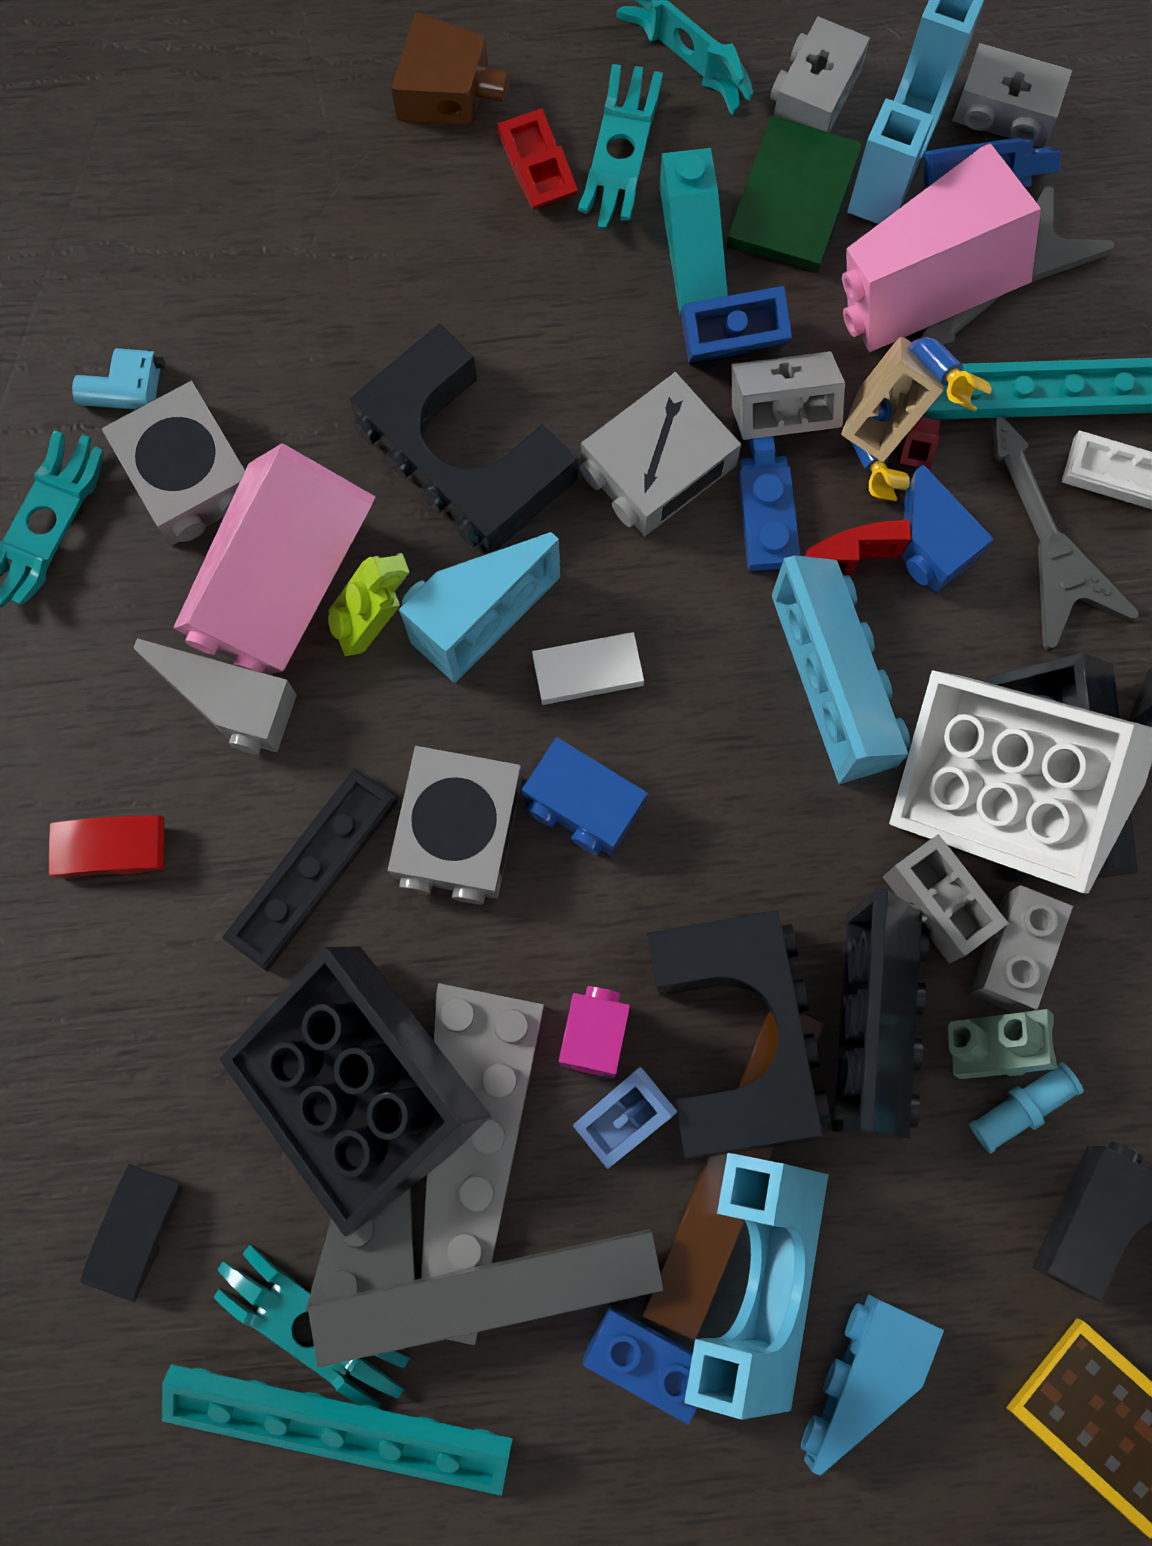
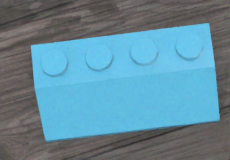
(838, 668)

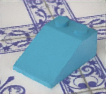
(476, 602)

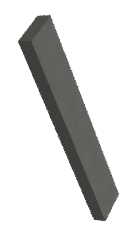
(484, 1297)

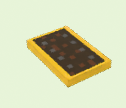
(1095, 1418)

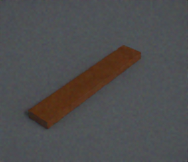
(703, 1236)

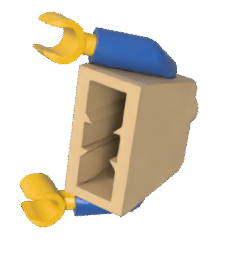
(896, 398)

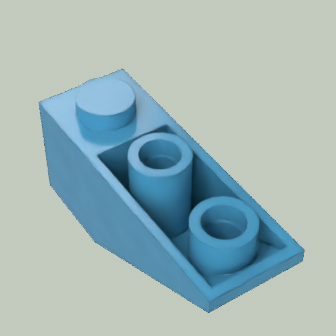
(878, 1374)

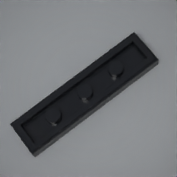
(310, 869)

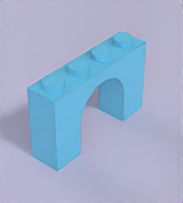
(910, 120)
(757, 1360)

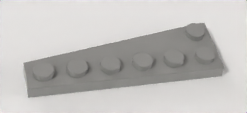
(493, 1050)

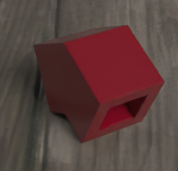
(920, 444)

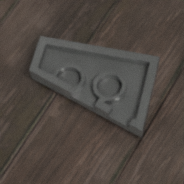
(370, 1257)

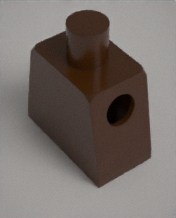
(444, 74)

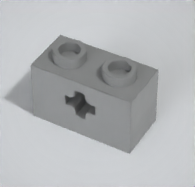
(821, 75)
(1012, 95)
(787, 395)
(948, 897)
(1021, 953)

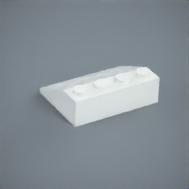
(1021, 778)

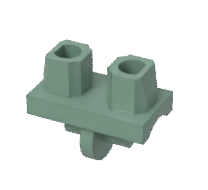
(1002, 1044)

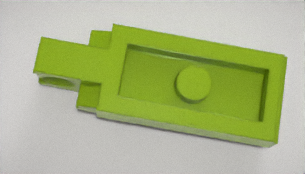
(367, 602)

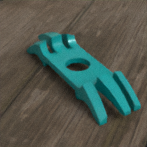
(711, 59)
(618, 123)
(51, 491)
(276, 1320)

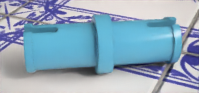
(1026, 1107)

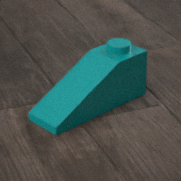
(693, 225)

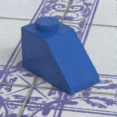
(941, 533)

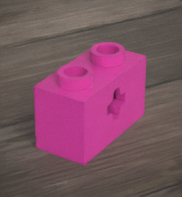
(594, 1032)

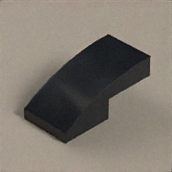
(131, 1233)

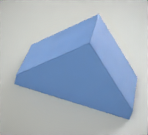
(624, 1118)

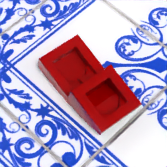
(536, 159)
(869, 541)
(106, 846)

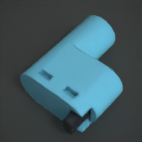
(130, 381)

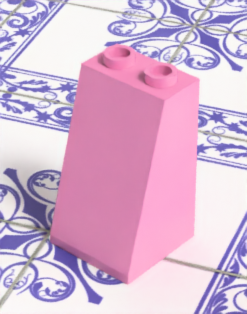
(942, 252)
(272, 560)

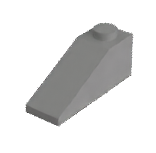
(238, 701)

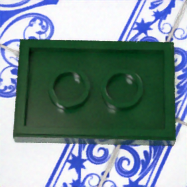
(794, 194)

